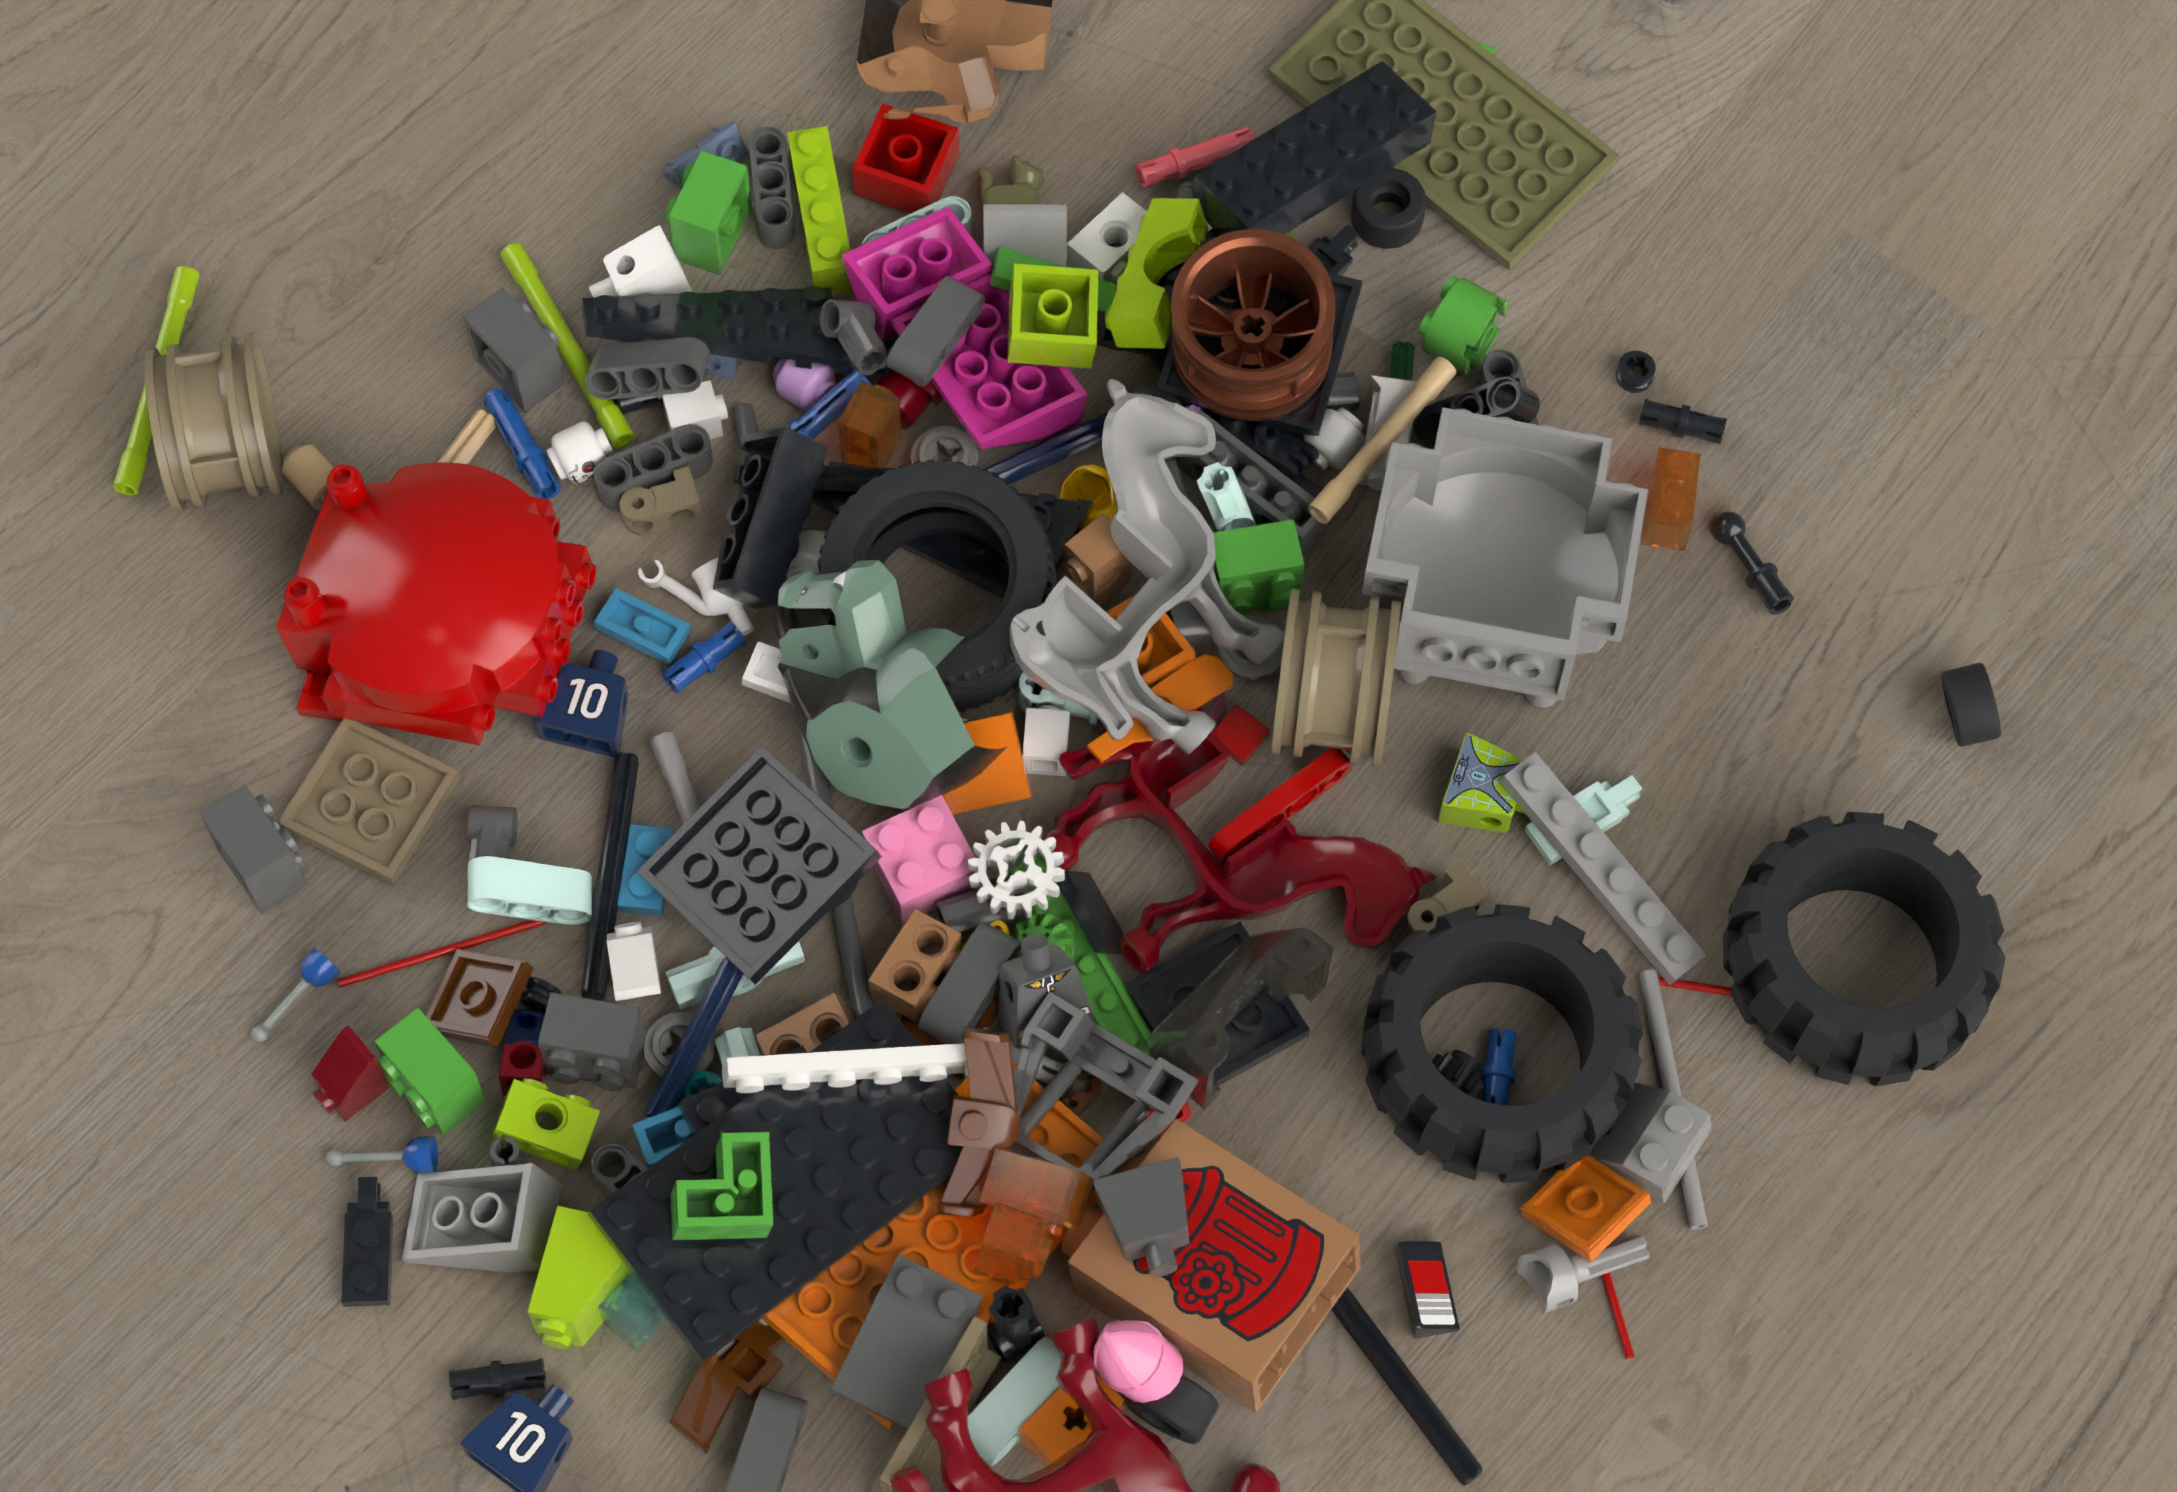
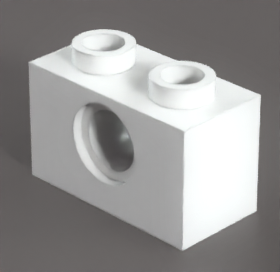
(1115, 224)

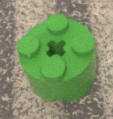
(1463, 324)

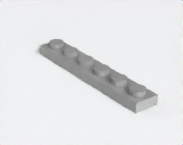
(1602, 868)

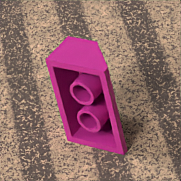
(909, 264)

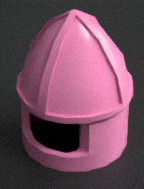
(1137, 1360)

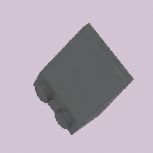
(905, 1341)

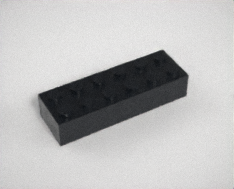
(1316, 155)

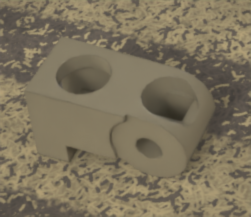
(662, 506)
(1458, 893)

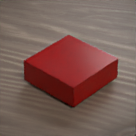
(1241, 734)

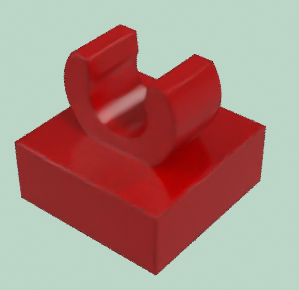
(311, 699)

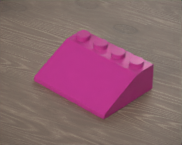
(1000, 399)

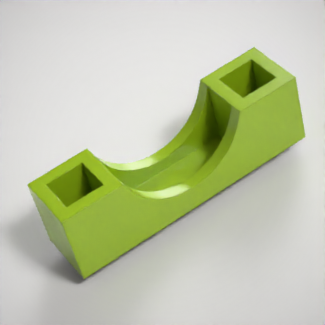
(820, 207)
(1166, 238)

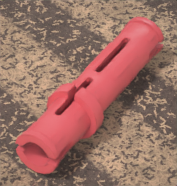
(1187, 160)

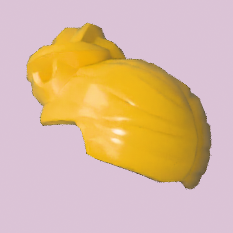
(1092, 484)

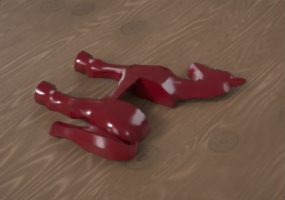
(1256, 879)
(1114, 1453)

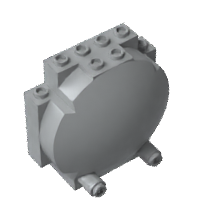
(1504, 553)

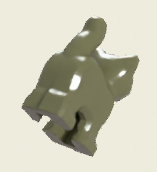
(1023, 186)

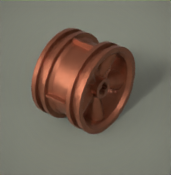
(1252, 263)

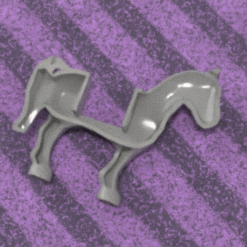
(1080, 647)

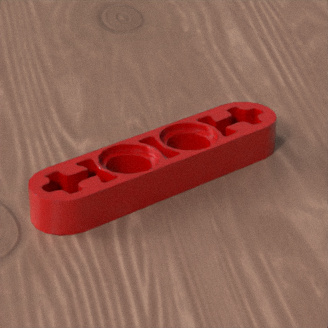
(1281, 803)

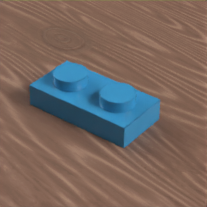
(642, 626)
(635, 892)

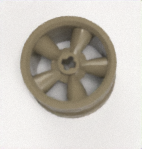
(213, 421)
(1336, 677)

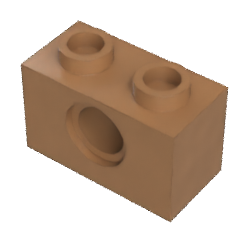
(1096, 562)

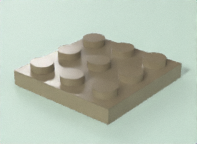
(369, 800)

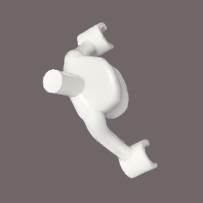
(713, 601)

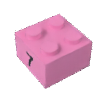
(921, 857)

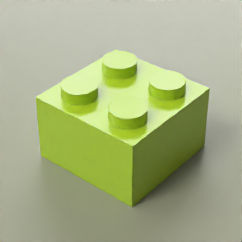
(1052, 316)

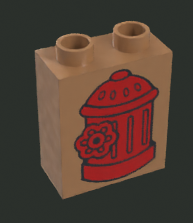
(1244, 1287)

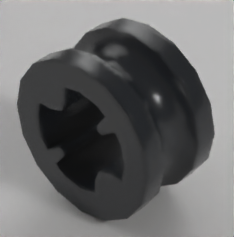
(1639, 383)
(537, 994)

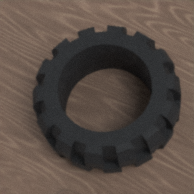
(1908, 872)
(1518, 952)

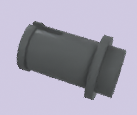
(509, 1150)

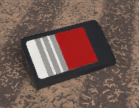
(1426, 1288)

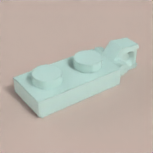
(1602, 803)

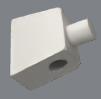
(642, 268)

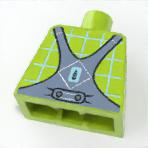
(1474, 790)

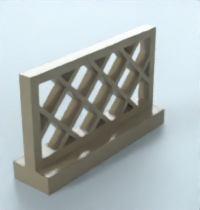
(917, 1444)

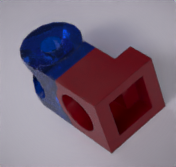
(521, 1051)

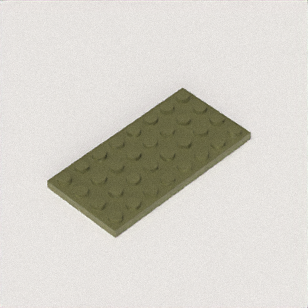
(1499, 150)

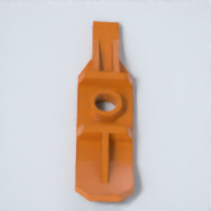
(1185, 688)

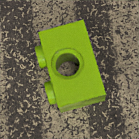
(559, 1146)

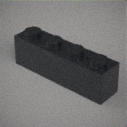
(767, 514)

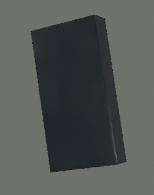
(1091, 912)

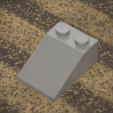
(482, 1218)

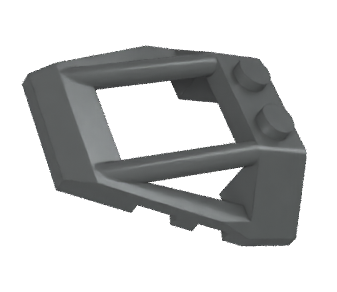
(1092, 1049)

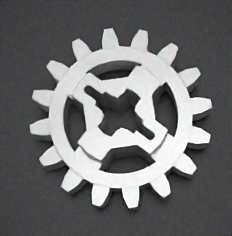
(1030, 880)

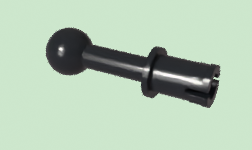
(1730, 530)

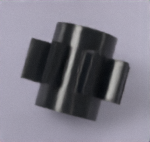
(1460, 1071)

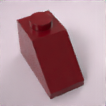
(347, 1076)

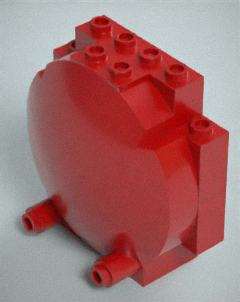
(435, 600)

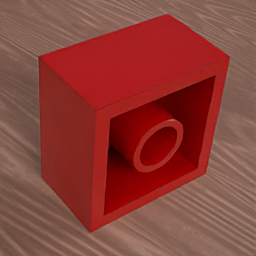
(905, 161)

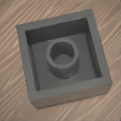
(515, 348)
(255, 847)
(592, 1042)

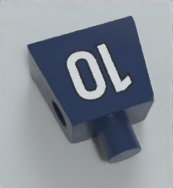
(587, 707)
(522, 1440)

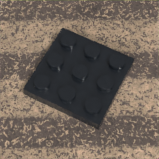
(1254, 1033)

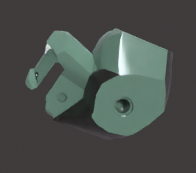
(873, 692)

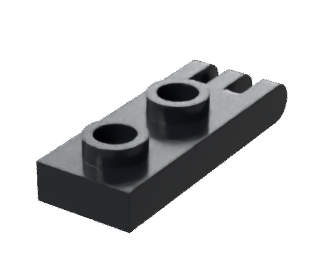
(1274, 445)

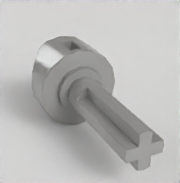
(1557, 1276)

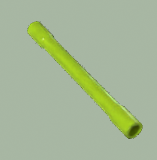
(527, 277)
(134, 457)

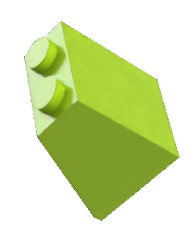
(573, 1280)

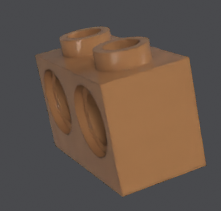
(906, 962)
(805, 1027)

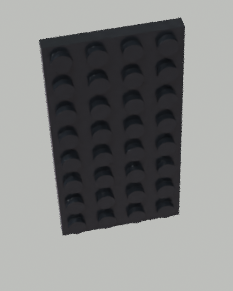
(838, 1176)

